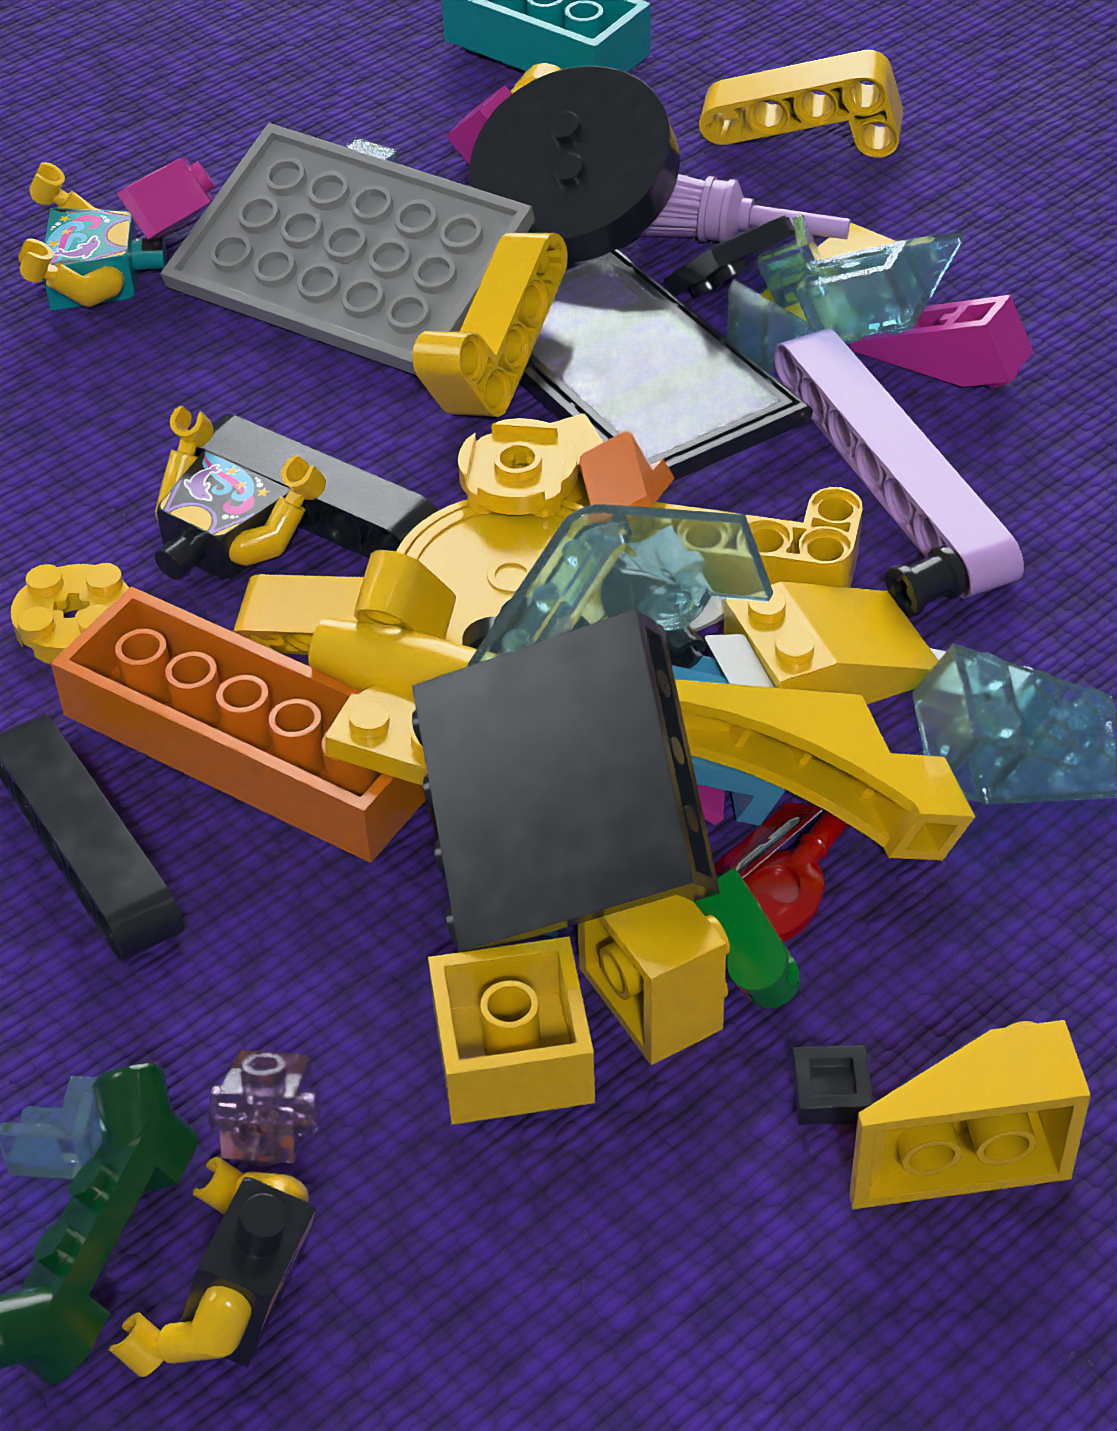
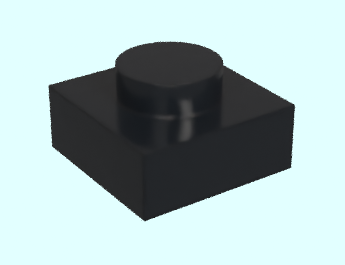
(831, 1083)

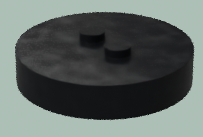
(584, 153)

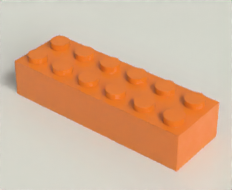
(229, 719)

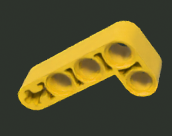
(738, 111)
(484, 362)
(813, 551)
(394, 591)

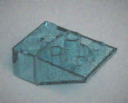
(875, 286)
(1016, 730)

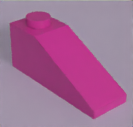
(168, 197)
(958, 343)

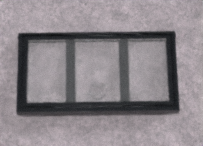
(652, 368)

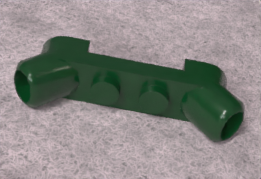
(143, 1149)

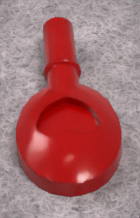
(791, 881)

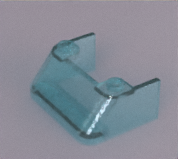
(627, 560)

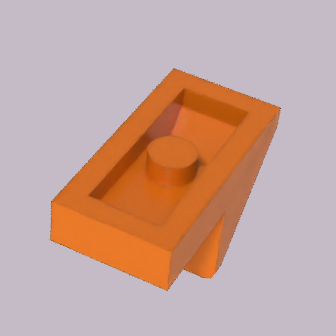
(621, 474)

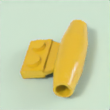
(383, 664)

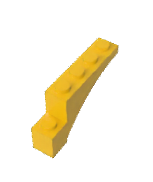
(831, 756)

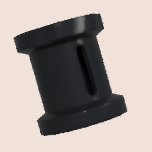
(926, 580)

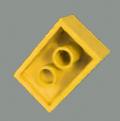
(832, 640)
(977, 1121)

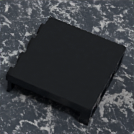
(562, 784)

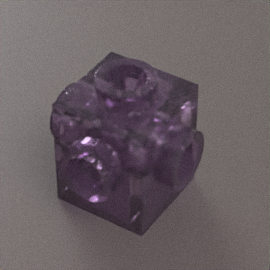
(265, 1107)

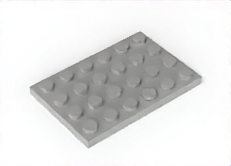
(343, 246)

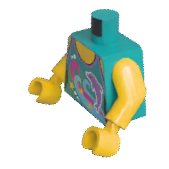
(87, 251)

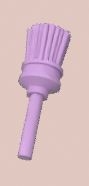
(719, 210)

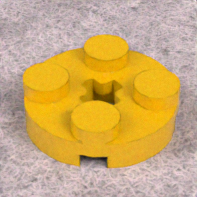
(537, 489)
(51, 593)

